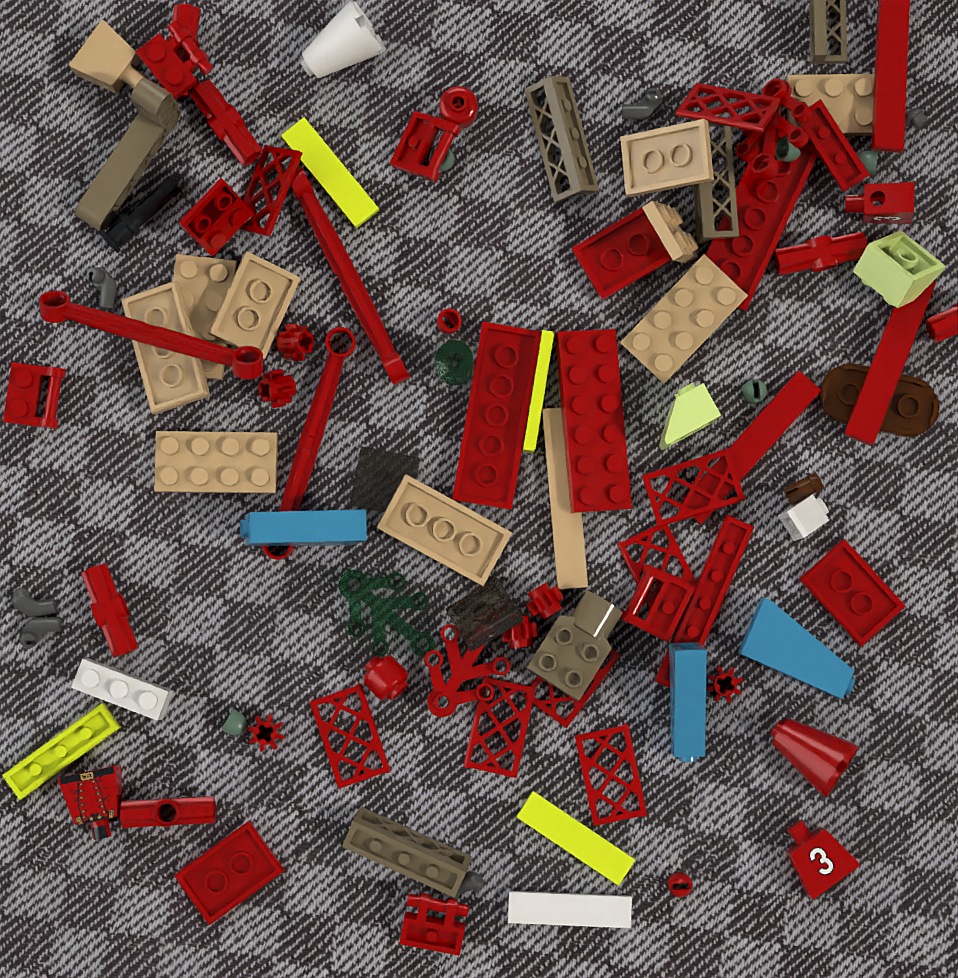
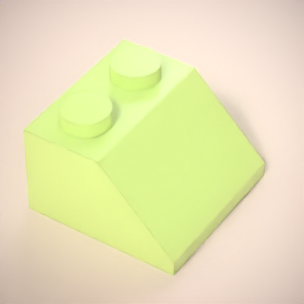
(897, 268)
(688, 414)

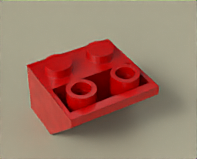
(215, 217)

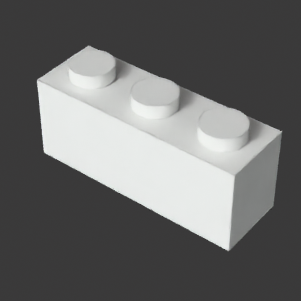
(122, 689)

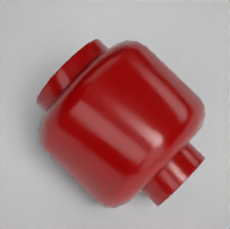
(461, 98)
(385, 677)

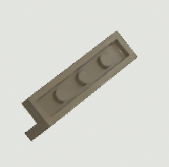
(821, 32)
(567, 135)
(704, 200)
(407, 851)

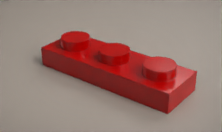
(833, 148)

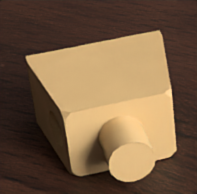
(107, 60)

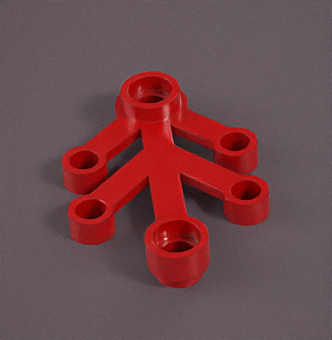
(765, 164)
(461, 671)

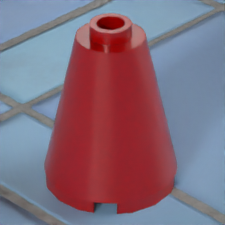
(814, 753)

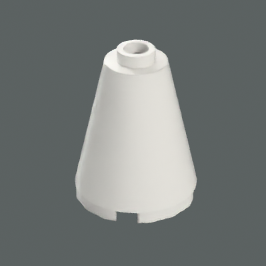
(342, 43)

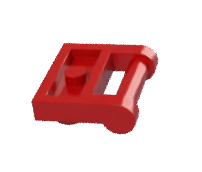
(417, 144)
(24, 395)
(666, 607)

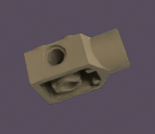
(576, 646)

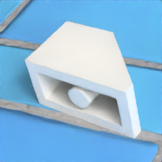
(804, 517)

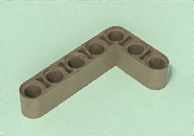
(155, 120)

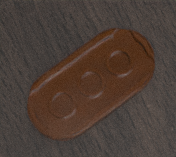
(910, 411)

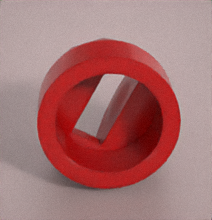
(453, 319)
(679, 878)

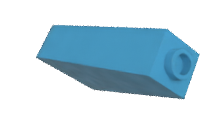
(304, 528)
(791, 650)
(687, 700)

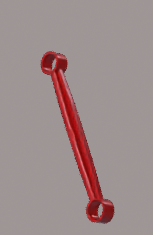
(349, 278)
(56, 308)
(313, 430)

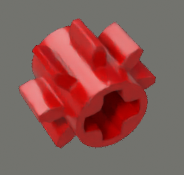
(294, 342)
(277, 388)
(544, 601)
(521, 634)
(731, 681)
(258, 729)

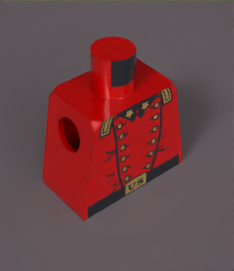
(94, 798)

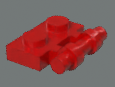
(167, 66)
(434, 932)

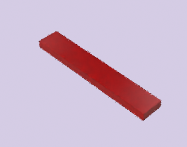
(890, 75)
(886, 369)
(757, 438)
(710, 588)

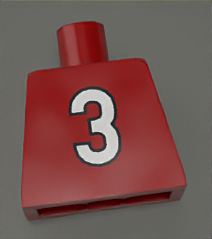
(896, 202)
(818, 859)

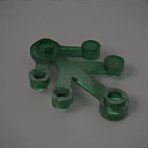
(382, 610)

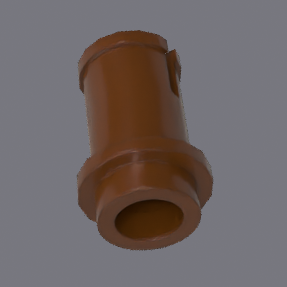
(803, 488)

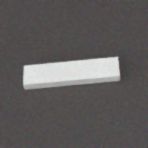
(569, 909)

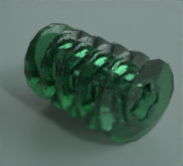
(462, 354)

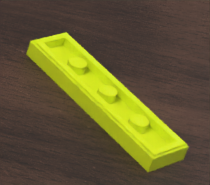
(330, 173)
(538, 392)
(61, 751)
(575, 838)

